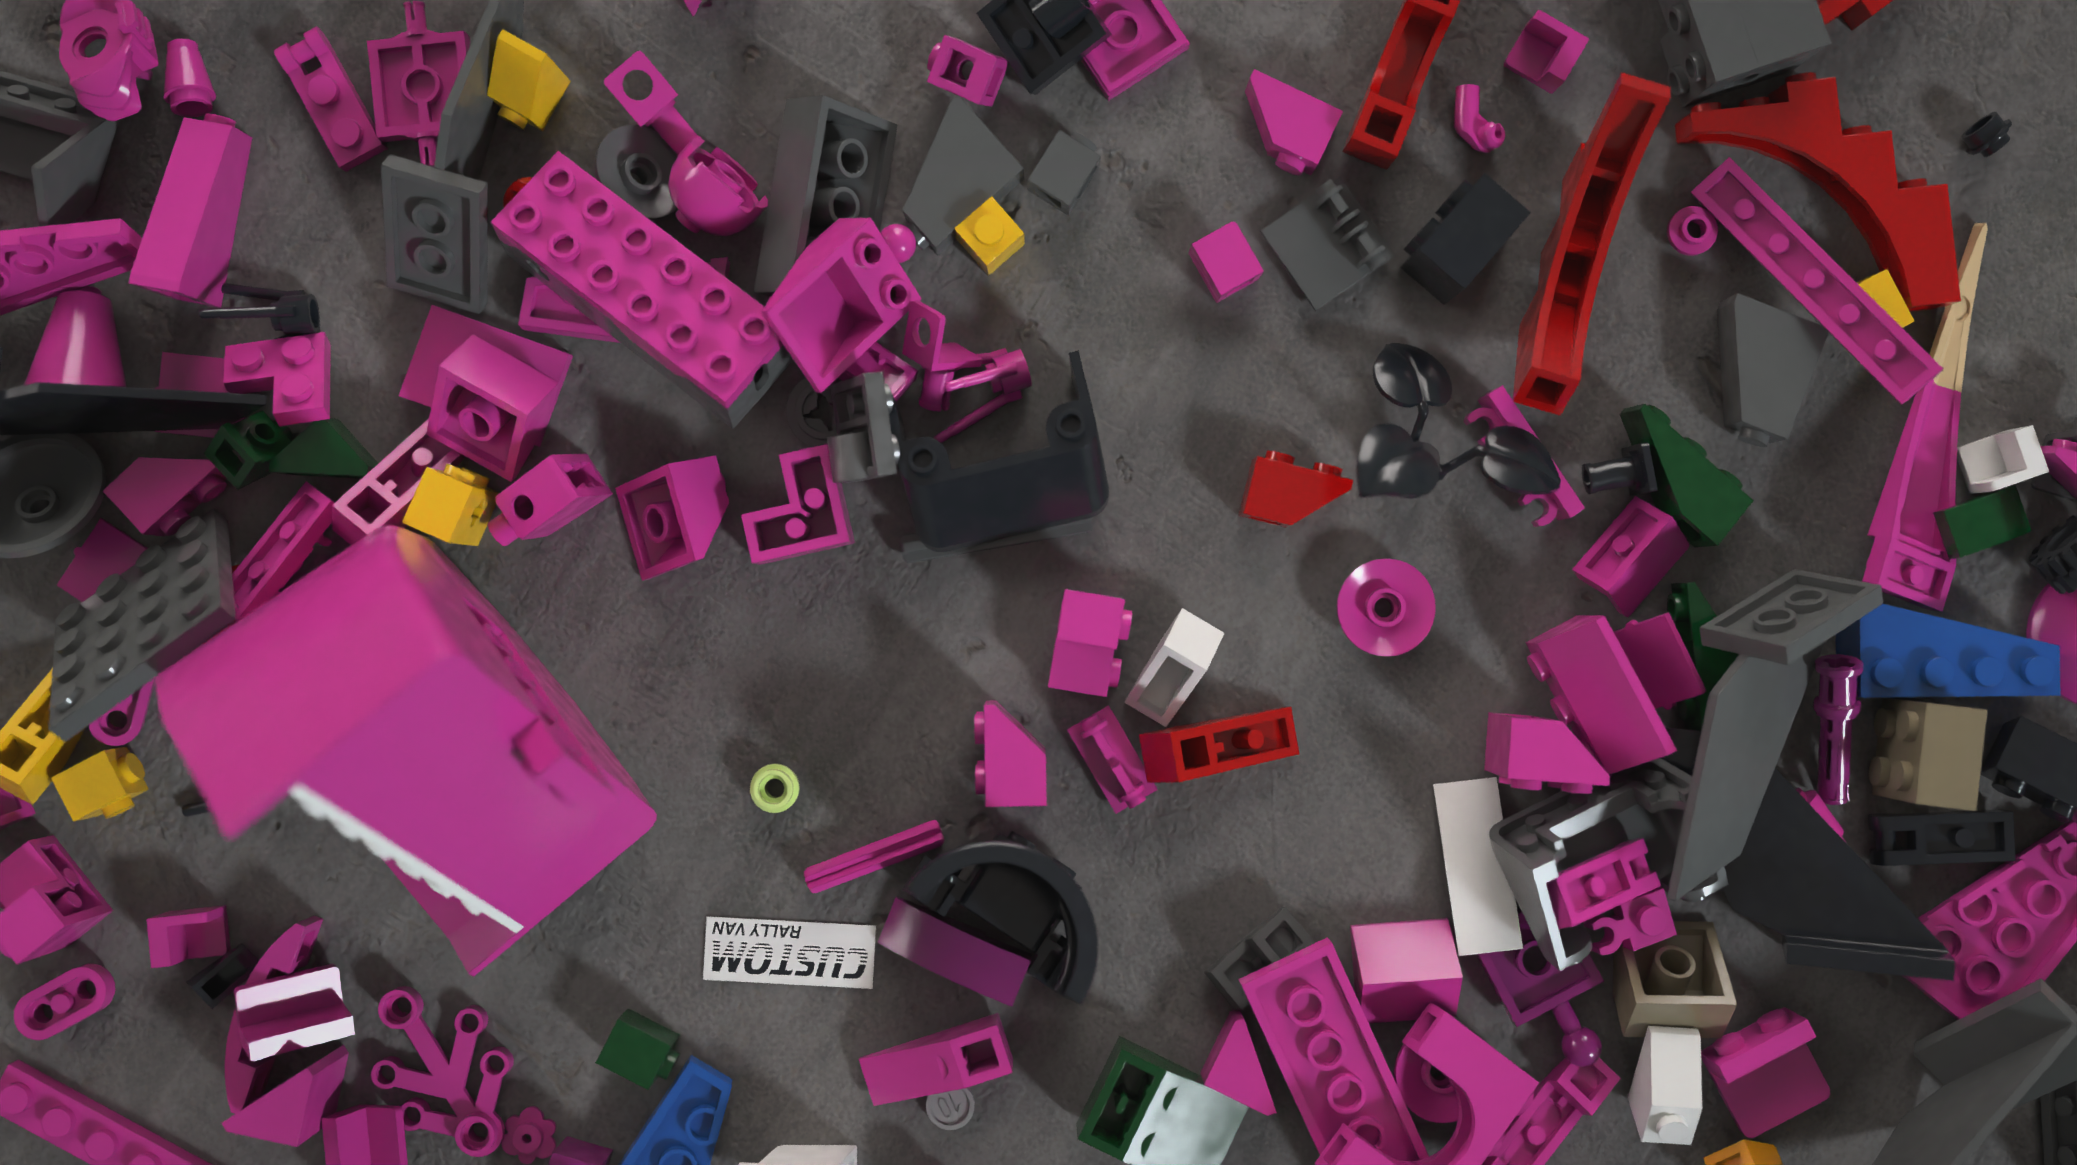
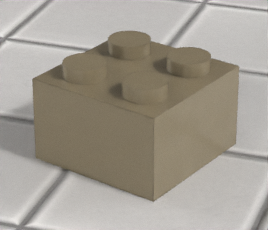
(1928, 753)

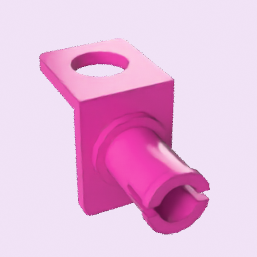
(657, 107)
(938, 358)

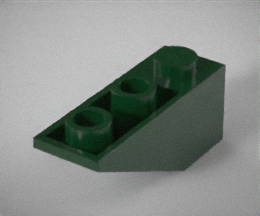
(1689, 487)
(1689, 612)

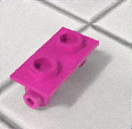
(1112, 759)

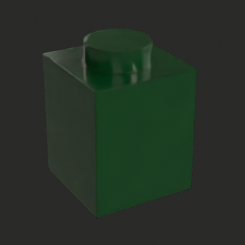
(639, 1050)

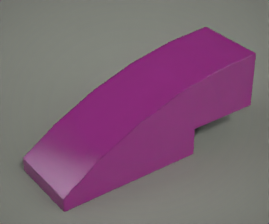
(955, 951)

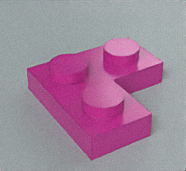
(291, 367)

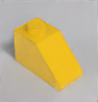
(524, 82)

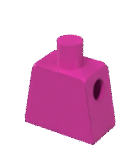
(548, 498)

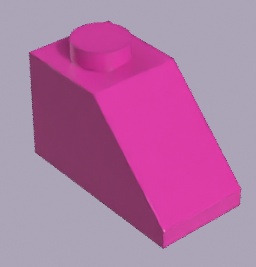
(1290, 123)

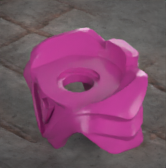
(107, 80)

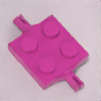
(413, 80)

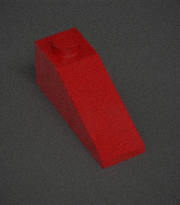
(1218, 745)

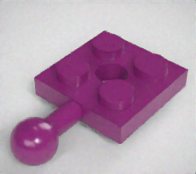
(1534, 993)

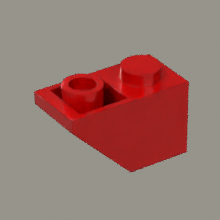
(1286, 493)

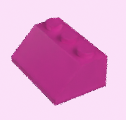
(1599, 693)

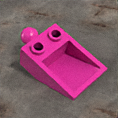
(842, 296)

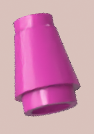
(186, 80)

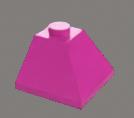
(673, 513)

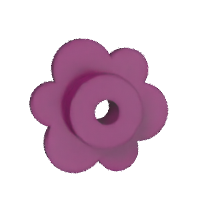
(533, 1123)

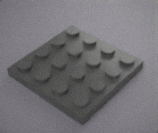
(141, 623)

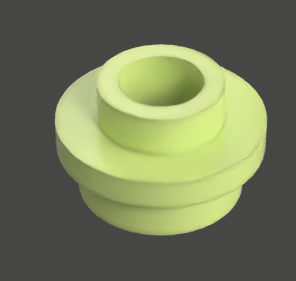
(759, 790)

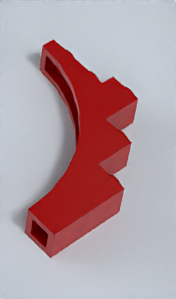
(1901, 221)
(1574, 255)

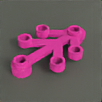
(446, 1077)

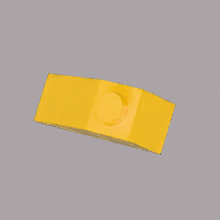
(29, 749)

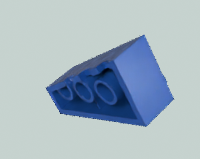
(1940, 657)

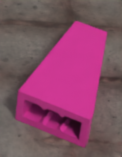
(195, 213)

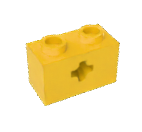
(452, 505)

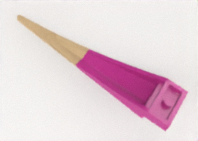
(1907, 543)

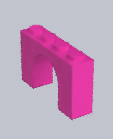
(1487, 1090)

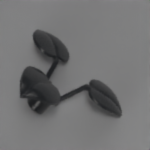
(1404, 467)

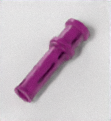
(1836, 709)

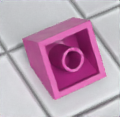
(490, 406)

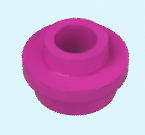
(1679, 236)

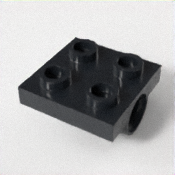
(1043, 36)

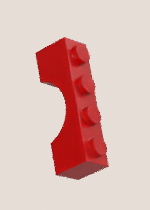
(1398, 80)

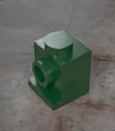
(255, 440)

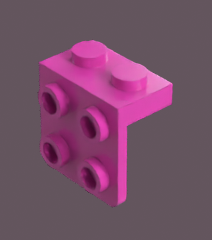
(1767, 1071)

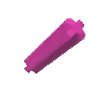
(874, 856)

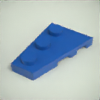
(685, 1120)

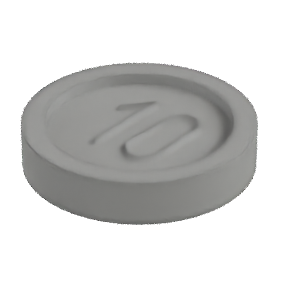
(951, 1109)

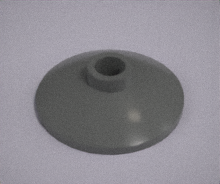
(644, 154)

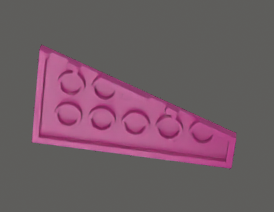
(62, 258)
(2007, 925)

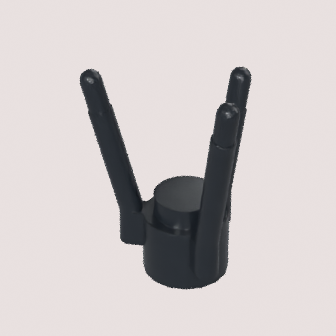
(292, 313)

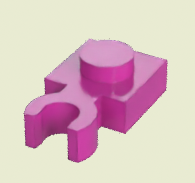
(1634, 923)

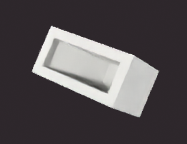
(1175, 667)
(1668, 1085)

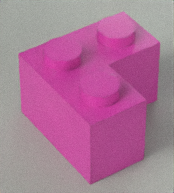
(813, 519)
(1087, 641)
(45, 901)

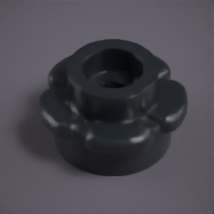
(1987, 135)

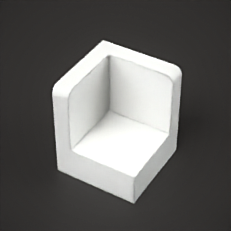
(2001, 460)

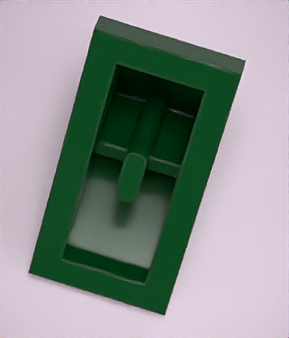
(324, 451)

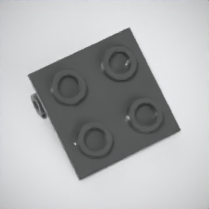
(1327, 243)

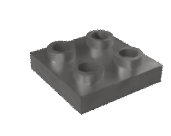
(864, 437)

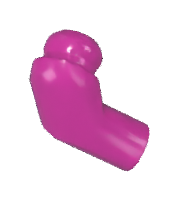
(1470, 125)

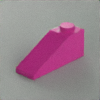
(388, 488)

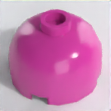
(713, 191)

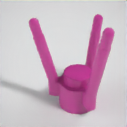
(1005, 373)

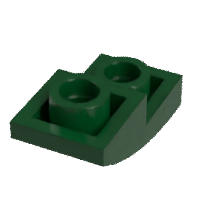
(1982, 522)

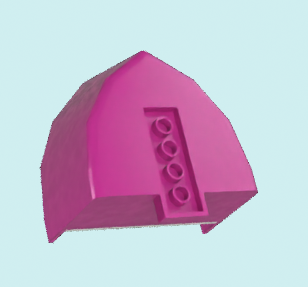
(411, 724)

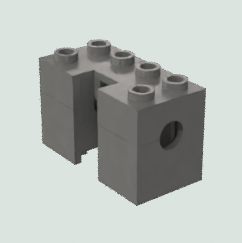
(1736, 43)

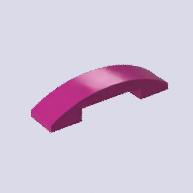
(291, 951)
(1555, 1110)

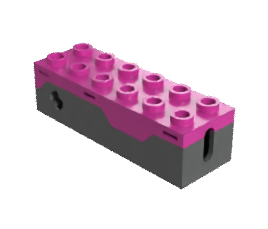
(642, 287)

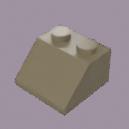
(1674, 983)

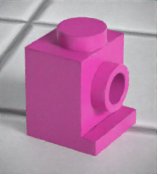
(946, 70)

